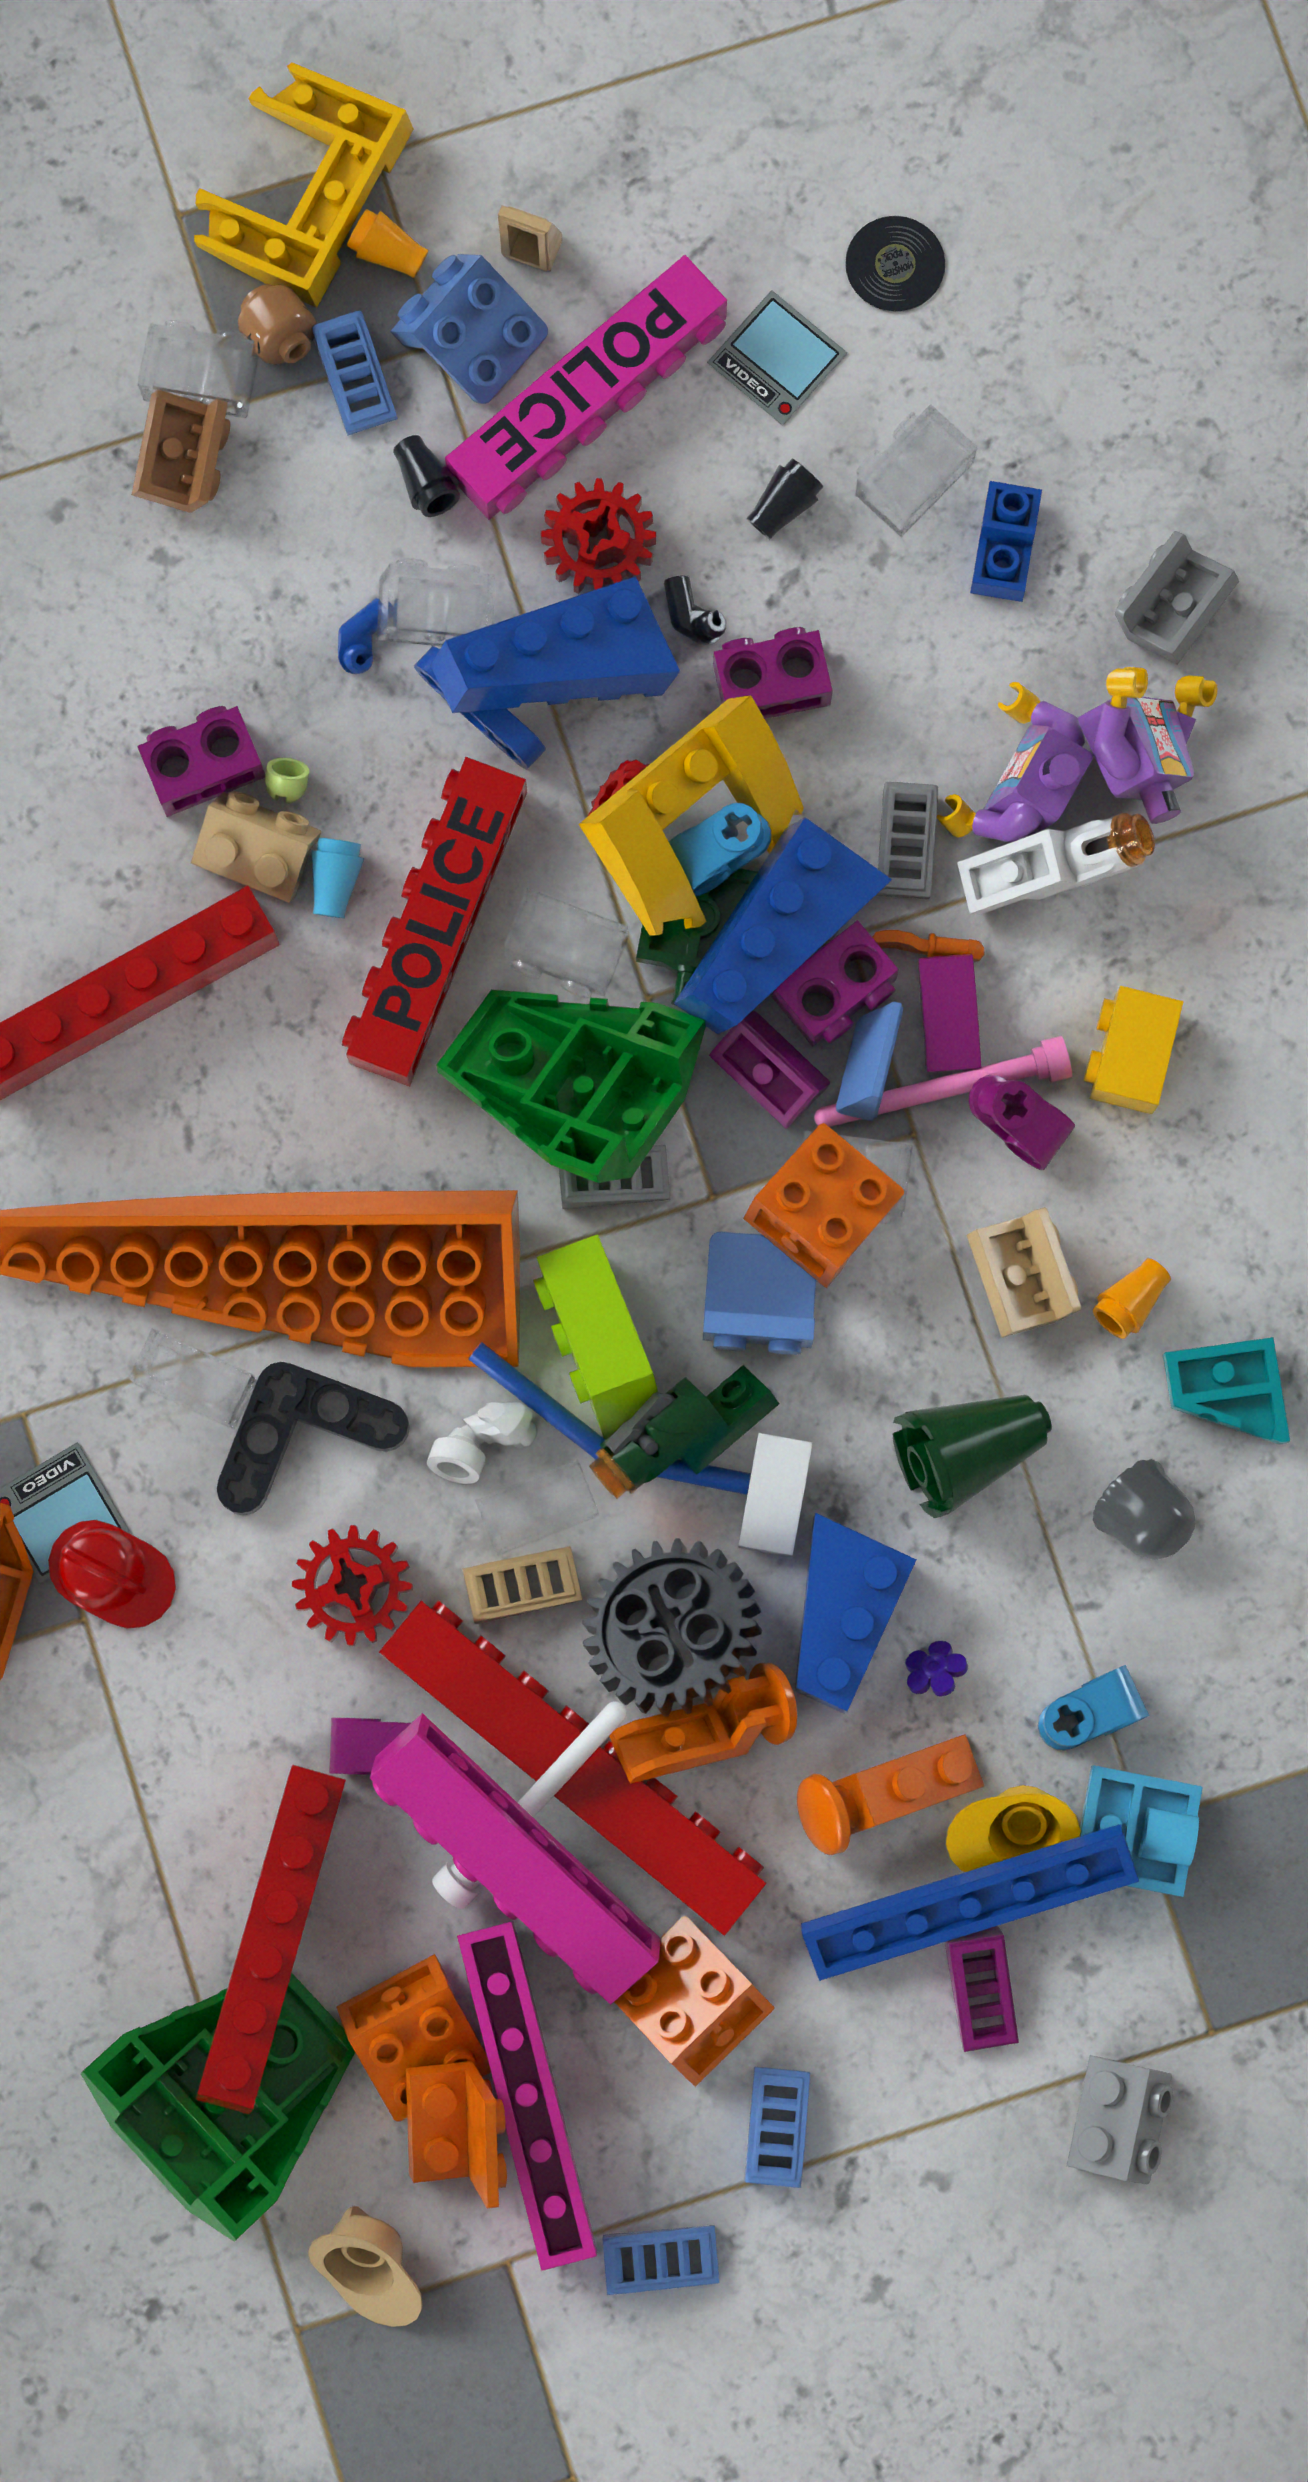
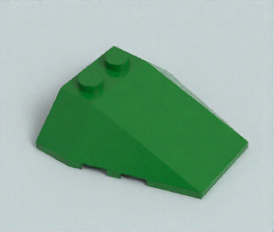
(576, 1078)
(211, 2157)

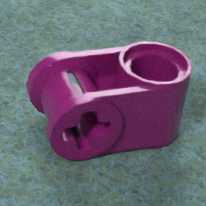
(1020, 1118)
(357, 1743)

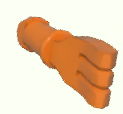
(932, 947)

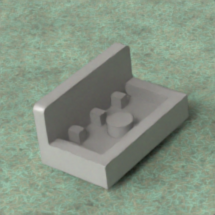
(1174, 599)
(1120, 2120)

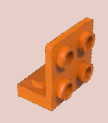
(823, 1204)
(693, 2002)
(409, 2025)
(455, 2128)

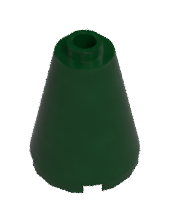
(967, 1447)

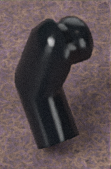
(689, 618)

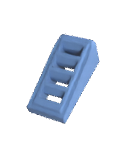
(341, 330)
(777, 2175)
(640, 2283)

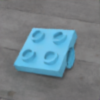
(1156, 1819)

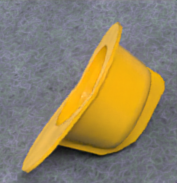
(1008, 1826)

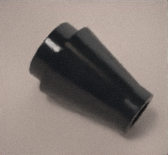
(426, 478)
(785, 498)

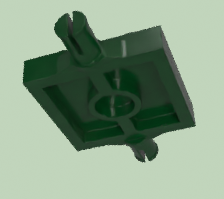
(684, 948)

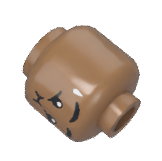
(277, 324)

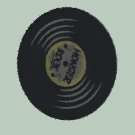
(895, 263)

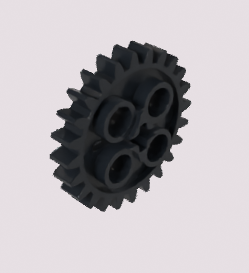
(717, 1602)

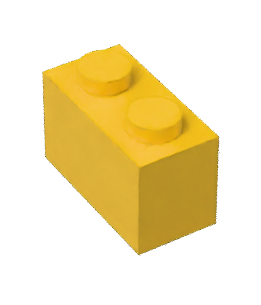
(1134, 1049)

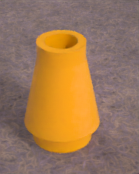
(386, 244)
(1131, 1299)

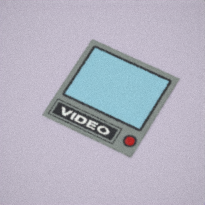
(777, 357)
(54, 1499)

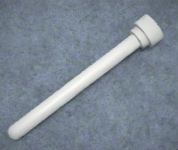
(458, 1889)

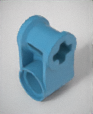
(713, 852)
(1100, 1709)

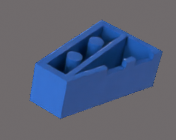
(846, 1609)

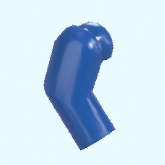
(356, 639)

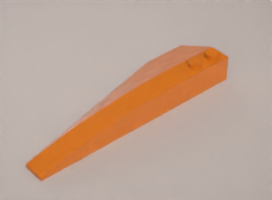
(348, 1269)

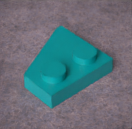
(1230, 1387)

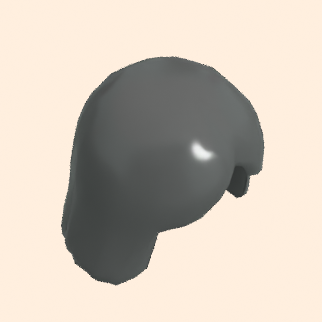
(1145, 1511)

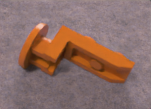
(713, 1732)
(884, 1792)

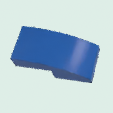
(1006, 541)

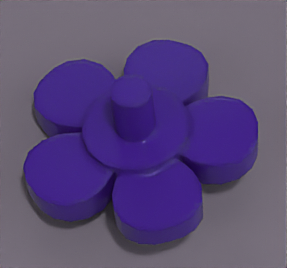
(935, 1669)

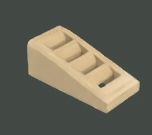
(528, 238)
(477, 1597)

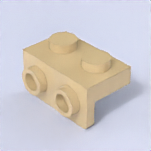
(255, 844)
(1024, 1272)

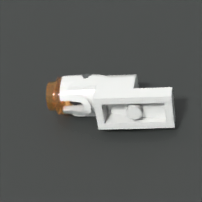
(1055, 861)

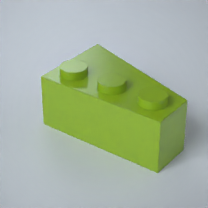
(596, 1332)

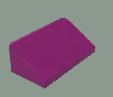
(769, 1068)

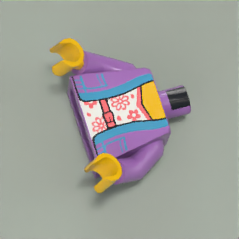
(1145, 738)
(1036, 779)

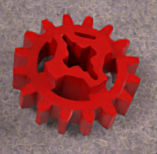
(580, 527)
(328, 1594)

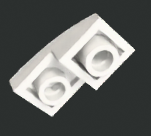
(775, 1495)

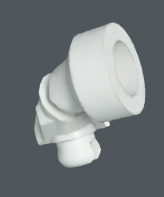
(459, 1454)

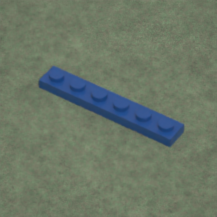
(969, 1902)

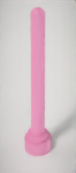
(1046, 1061)

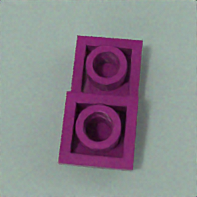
(949, 1012)

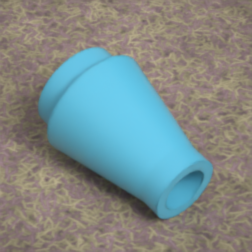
(334, 875)

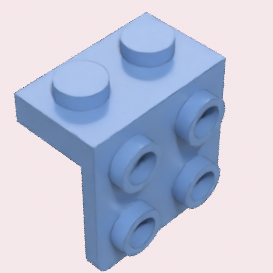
(471, 325)
(756, 1296)

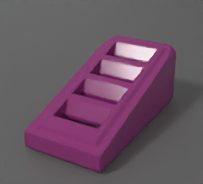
(958, 1967)

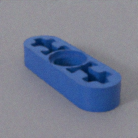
(497, 725)

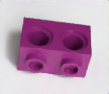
(776, 691)
(206, 773)
(826, 975)

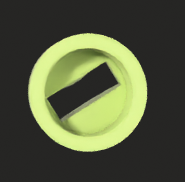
(286, 779)

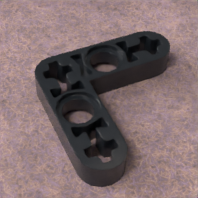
(301, 1408)

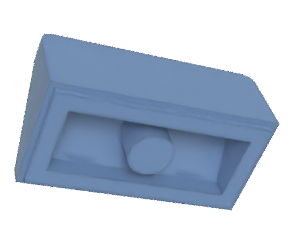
(869, 1062)

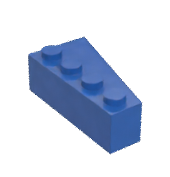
(569, 650)
(784, 917)

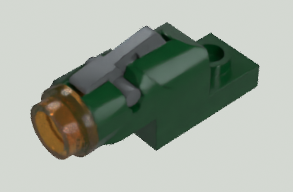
(683, 1427)

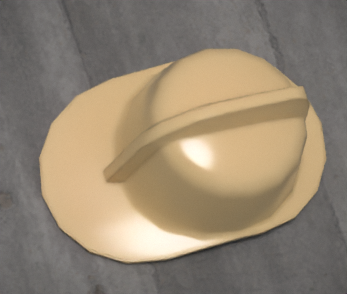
(366, 2268)

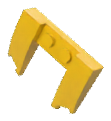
(363, 141)
(629, 827)

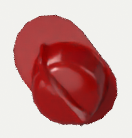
(111, 1574)

